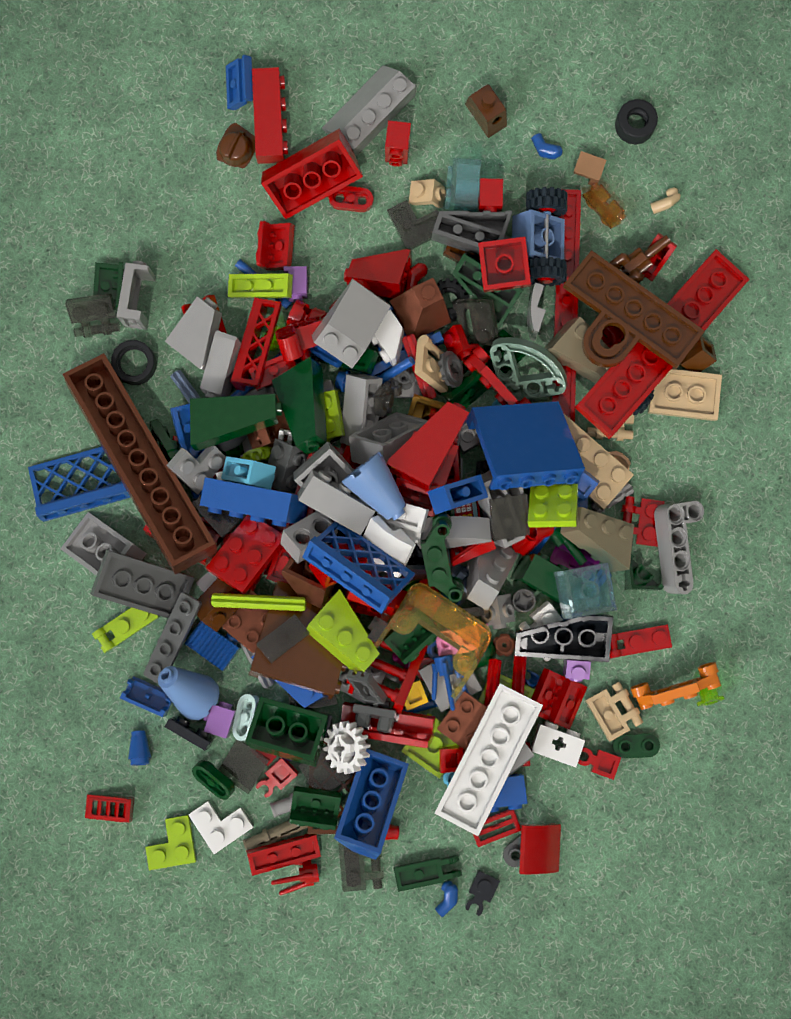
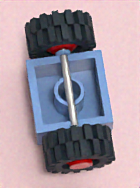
(544, 234)

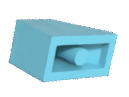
(248, 472)

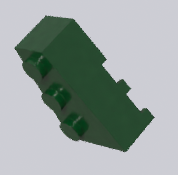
(470, 277)

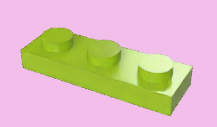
(260, 285)

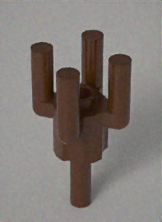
(639, 260)

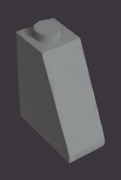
(196, 331)
(220, 365)

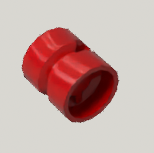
(302, 311)

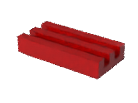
(517, 828)

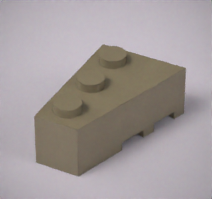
(603, 538)

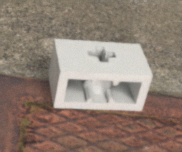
(567, 754)

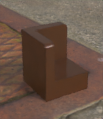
(700, 356)

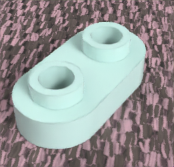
(244, 715)

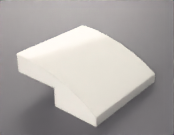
(392, 542)

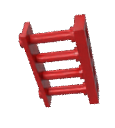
(406, 675)

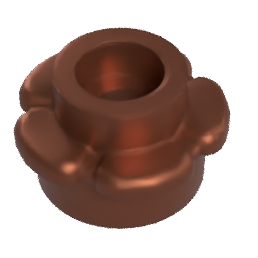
(510, 645)

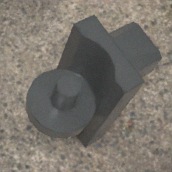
(385, 716)

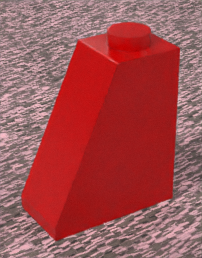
(383, 272)

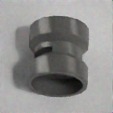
(525, 598)

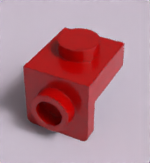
(457, 342)

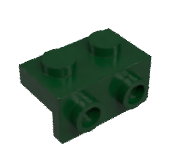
(108, 280)
(409, 645)
(314, 808)

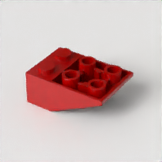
(418, 497)

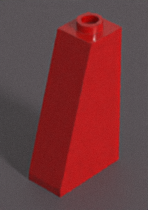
(428, 448)

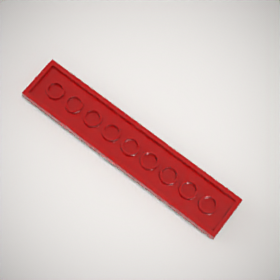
(631, 381)

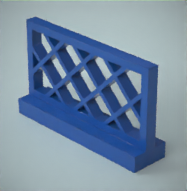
(78, 501)
(350, 574)

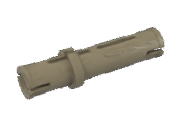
(272, 835)

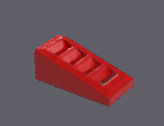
(469, 552)
(128, 808)

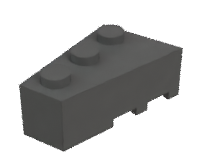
(467, 229)

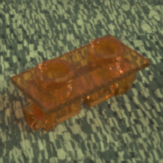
(610, 214)

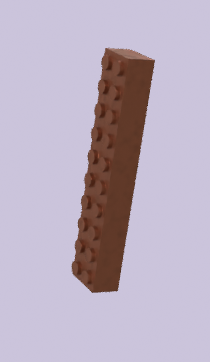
(140, 464)

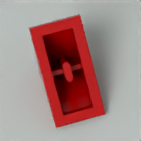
(659, 259)

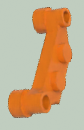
(687, 689)

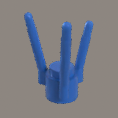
(445, 667)

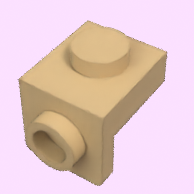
(427, 192)

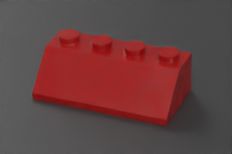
(311, 174)

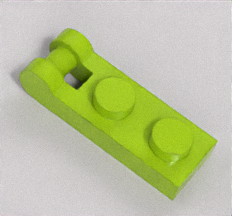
(123, 627)

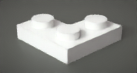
(219, 832)

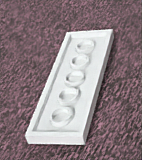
(488, 759)

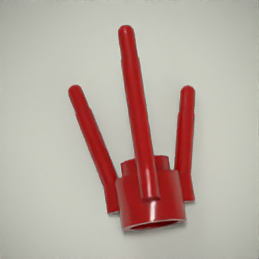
(307, 875)

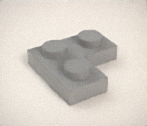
(192, 470)

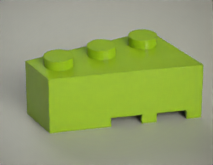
(343, 634)

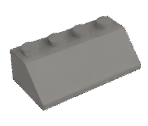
(372, 107)

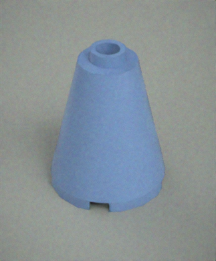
(377, 487)
(189, 691)

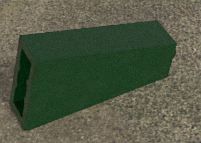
(304, 404)
(226, 418)

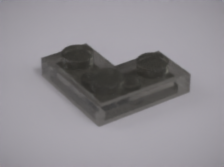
(410, 229)

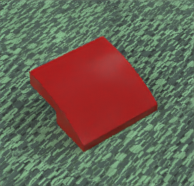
(559, 698)
(540, 848)

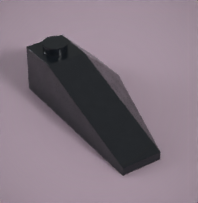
(571, 639)

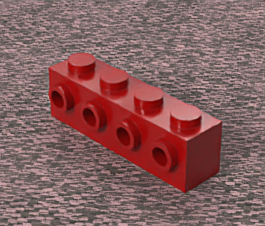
(268, 115)

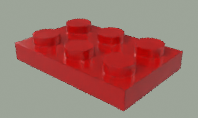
(245, 554)

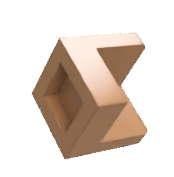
(589, 167)

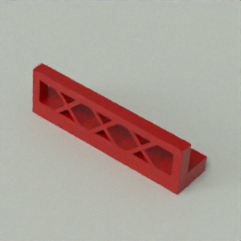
(251, 342)
(410, 729)

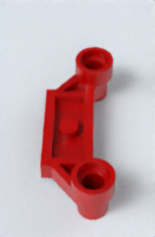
(489, 379)

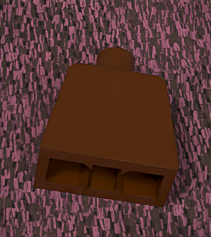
(485, 108)

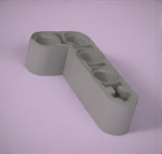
(677, 576)

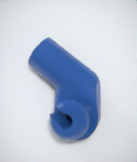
(544, 149)
(450, 898)

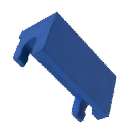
(146, 696)

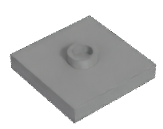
(442, 697)

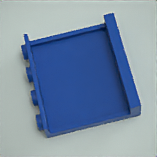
(526, 445)

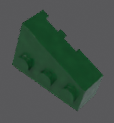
(538, 574)

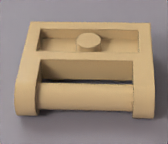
(428, 367)

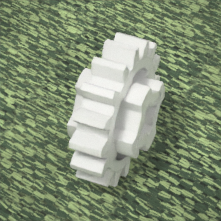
(346, 747)

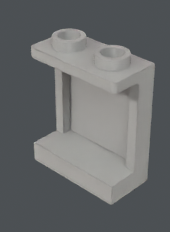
(129, 295)

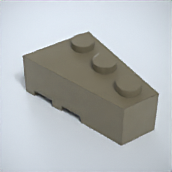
(569, 351)

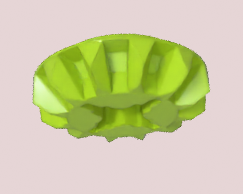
(259, 454)

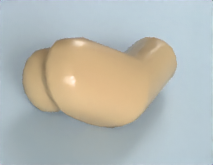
(666, 203)

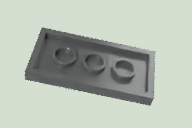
(139, 584)

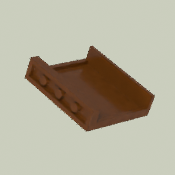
(306, 663)

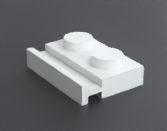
(411, 522)

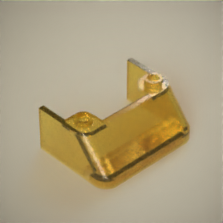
(448, 622)

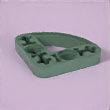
(514, 379)

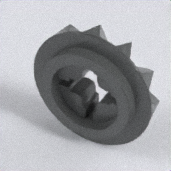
(451, 369)

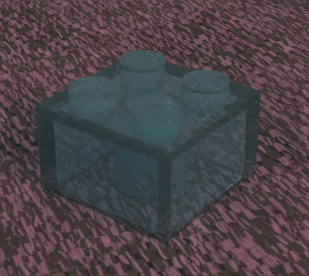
(464, 183)
(585, 591)

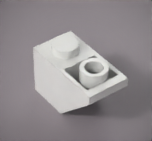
(389, 339)

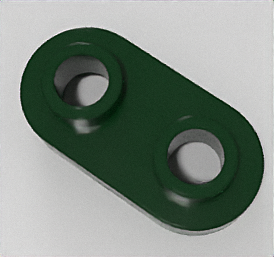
(636, 745)
(213, 779)

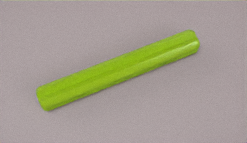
(258, 602)

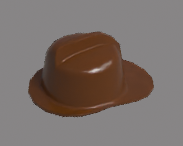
(236, 146)

